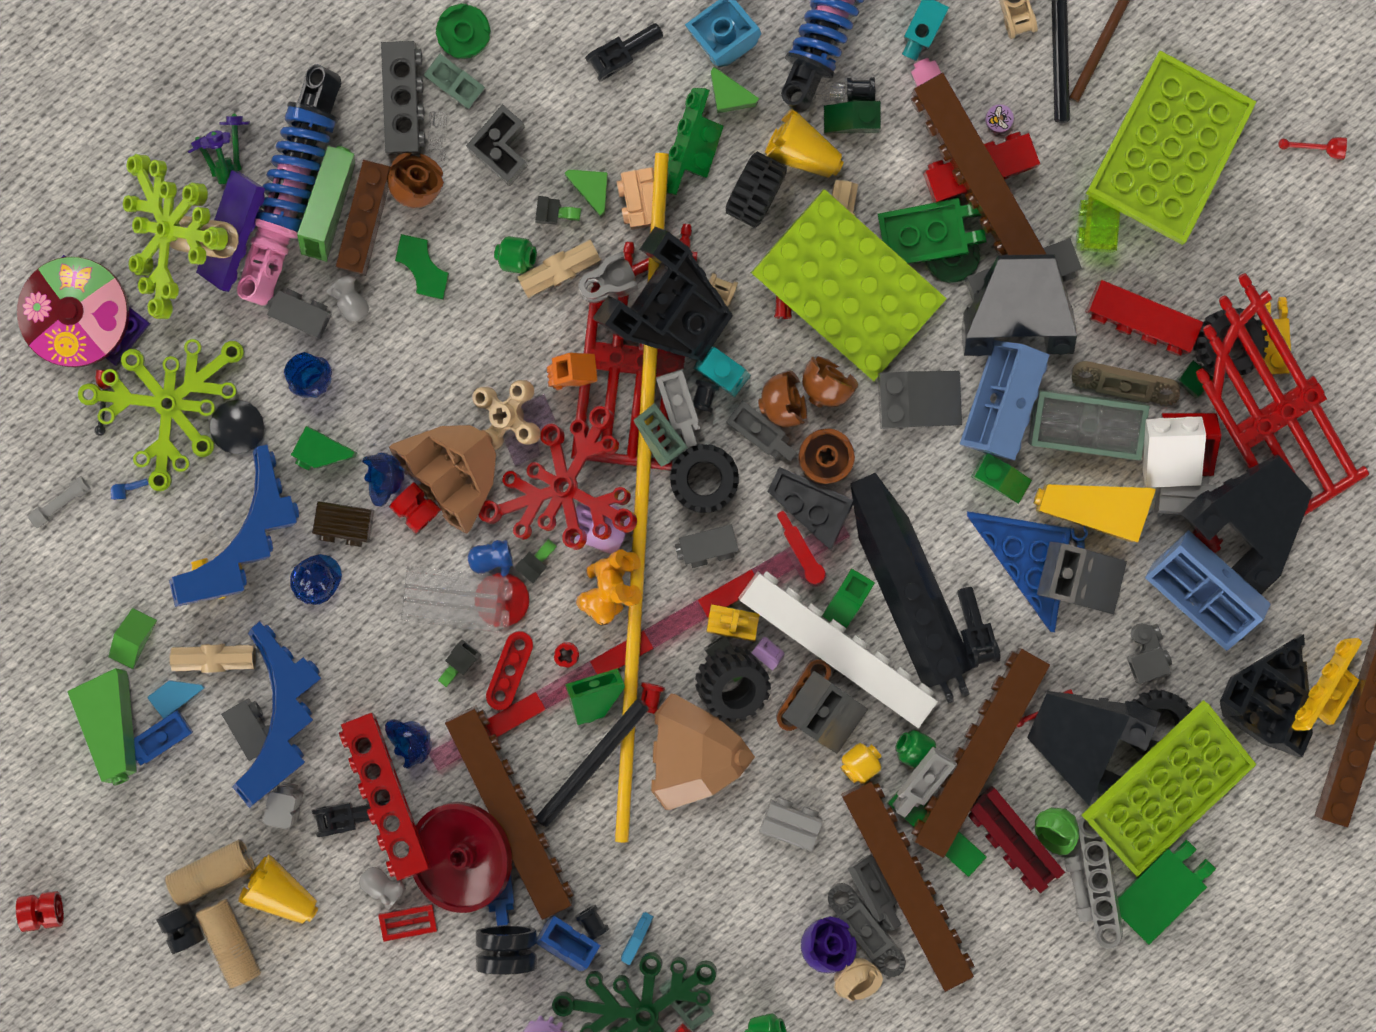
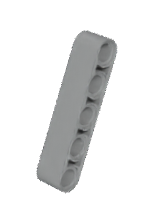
(1099, 893)

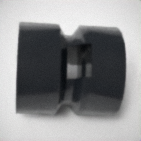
(176, 919)

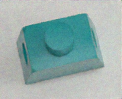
(928, 13)
(723, 371)

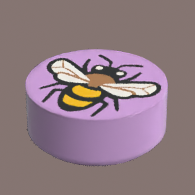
(999, 118)

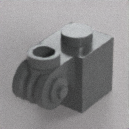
(1152, 659)

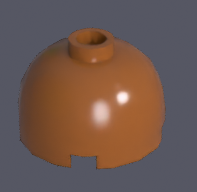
(415, 180)
(826, 383)
(782, 400)

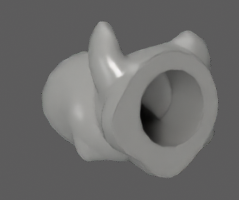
(349, 302)
(379, 886)

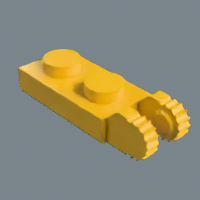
(1273, 359)

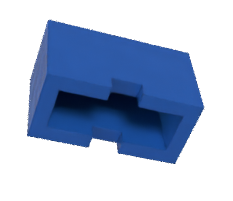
(567, 943)

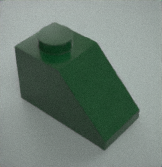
(853, 117)

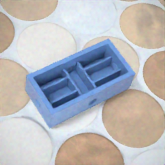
(1015, 378)
(1220, 597)

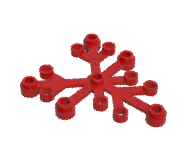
(600, 506)

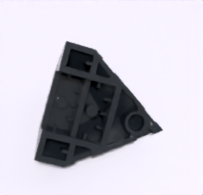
(1267, 697)

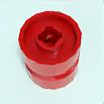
(415, 508)
(35, 911)

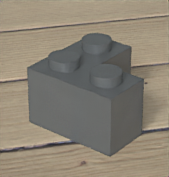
(493, 143)

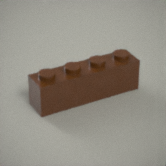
(364, 218)

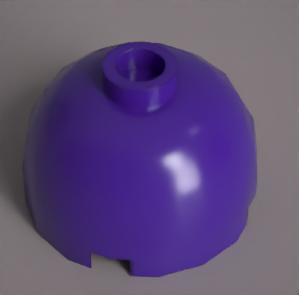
(828, 945)

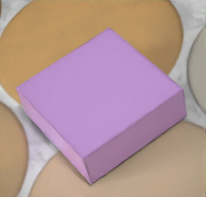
(768, 653)

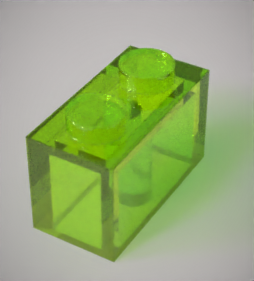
(1099, 226)

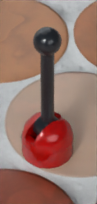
(110, 377)

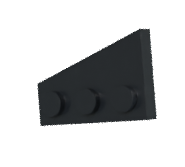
(812, 505)

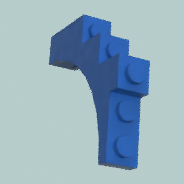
(266, 513)
(288, 718)

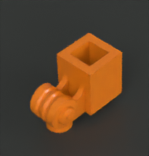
(572, 370)

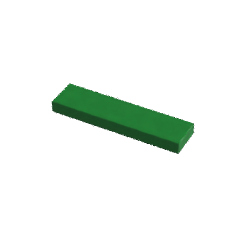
(961, 852)

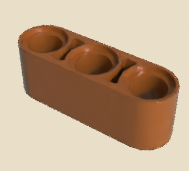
(806, 673)

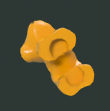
(607, 599)

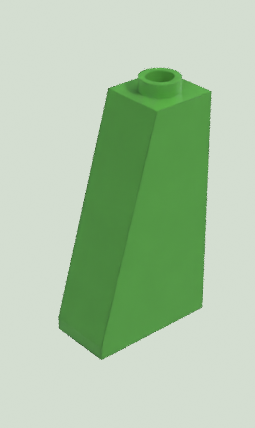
(326, 203)
(107, 725)

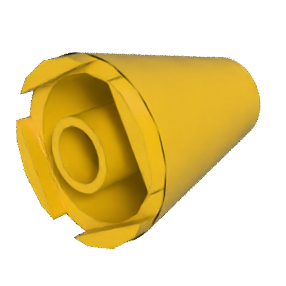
(803, 147)
(278, 893)

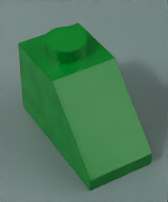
(319, 450)
(1001, 477)
(594, 695)

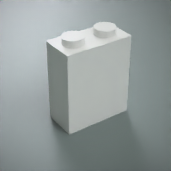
(1173, 452)

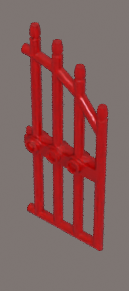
(624, 359)
(1284, 409)

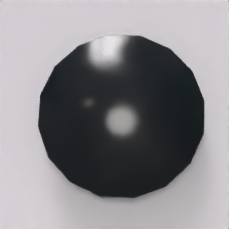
(237, 426)

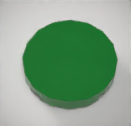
(460, 39)

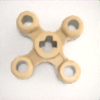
(520, 392)

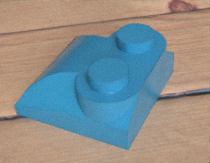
(724, 31)

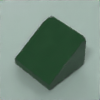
(1189, 380)

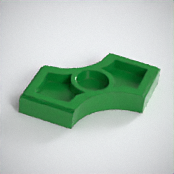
(415, 255)

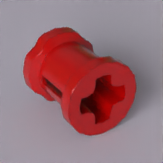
(567, 646)
(651, 695)

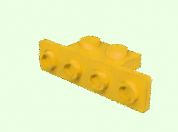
(1332, 689)

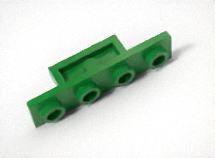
(694, 142)

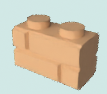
(638, 193)

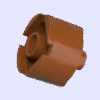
(841, 451)

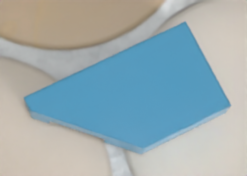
(173, 696)
(636, 938)

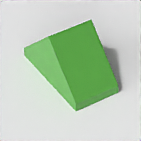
(729, 94)
(591, 186)
(131, 638)

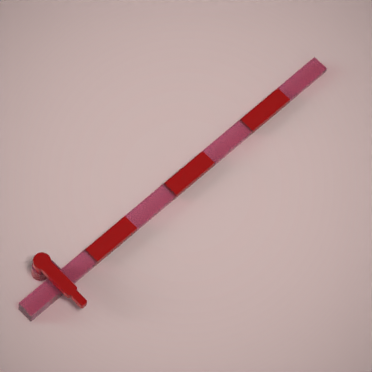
(798, 556)

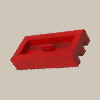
(430, 929)

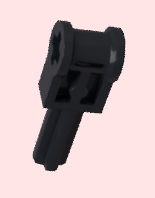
(617, 54)
(977, 636)
(340, 817)

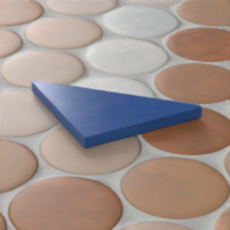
(1022, 552)

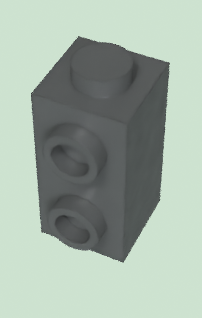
(301, 315)
(707, 544)
(247, 727)

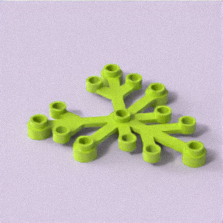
(167, 230)
(192, 383)

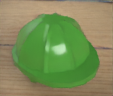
(1057, 830)

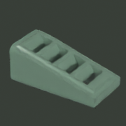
(672, 438)
(665, 987)

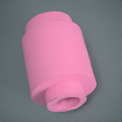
(925, 71)

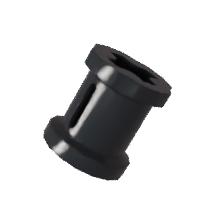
(861, 89)
(704, 395)
(592, 922)

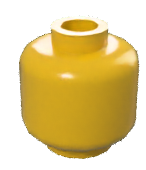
(861, 763)

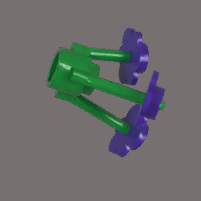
(215, 141)

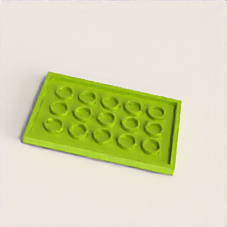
(1171, 147)
(848, 285)
(1169, 788)

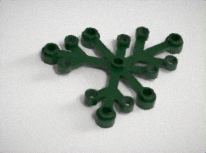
(612, 1010)

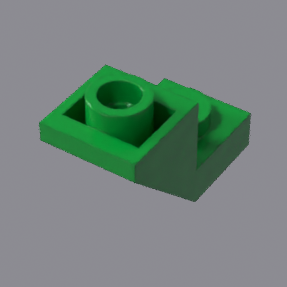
(848, 598)

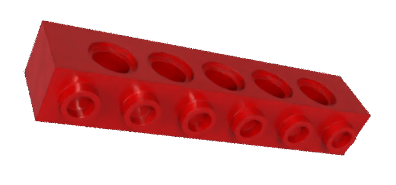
(352, 734)

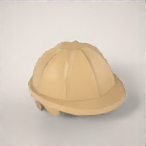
(858, 980)

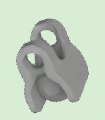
(614, 278)

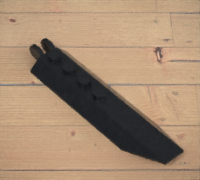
(909, 586)

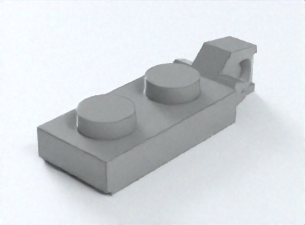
(679, 405)
(924, 781)

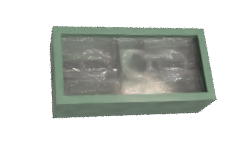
(1088, 424)

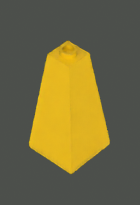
(1100, 508)

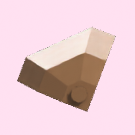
(453, 468)
(694, 754)

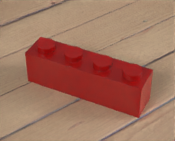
(1011, 158)
(1143, 317)

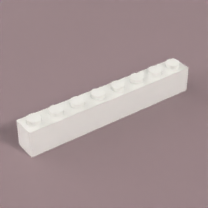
(838, 649)

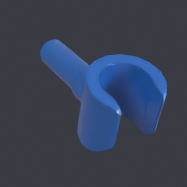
(118, 491)
(1080, 541)

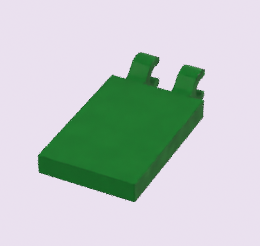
(929, 231)
(1162, 892)

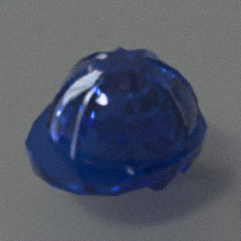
(308, 375)
(384, 477)
(315, 579)
(410, 741)

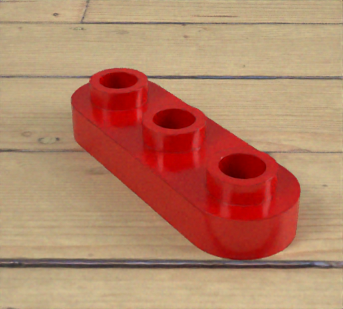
(509, 683)

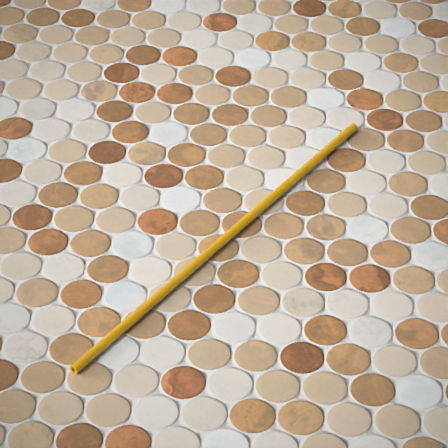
(640, 530)

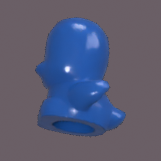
(489, 556)

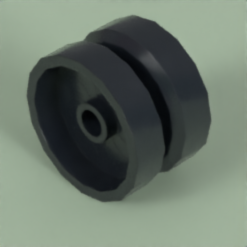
(506, 950)

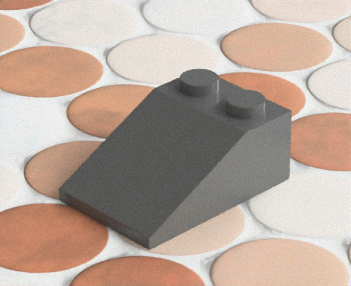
(919, 399)

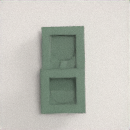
(453, 81)

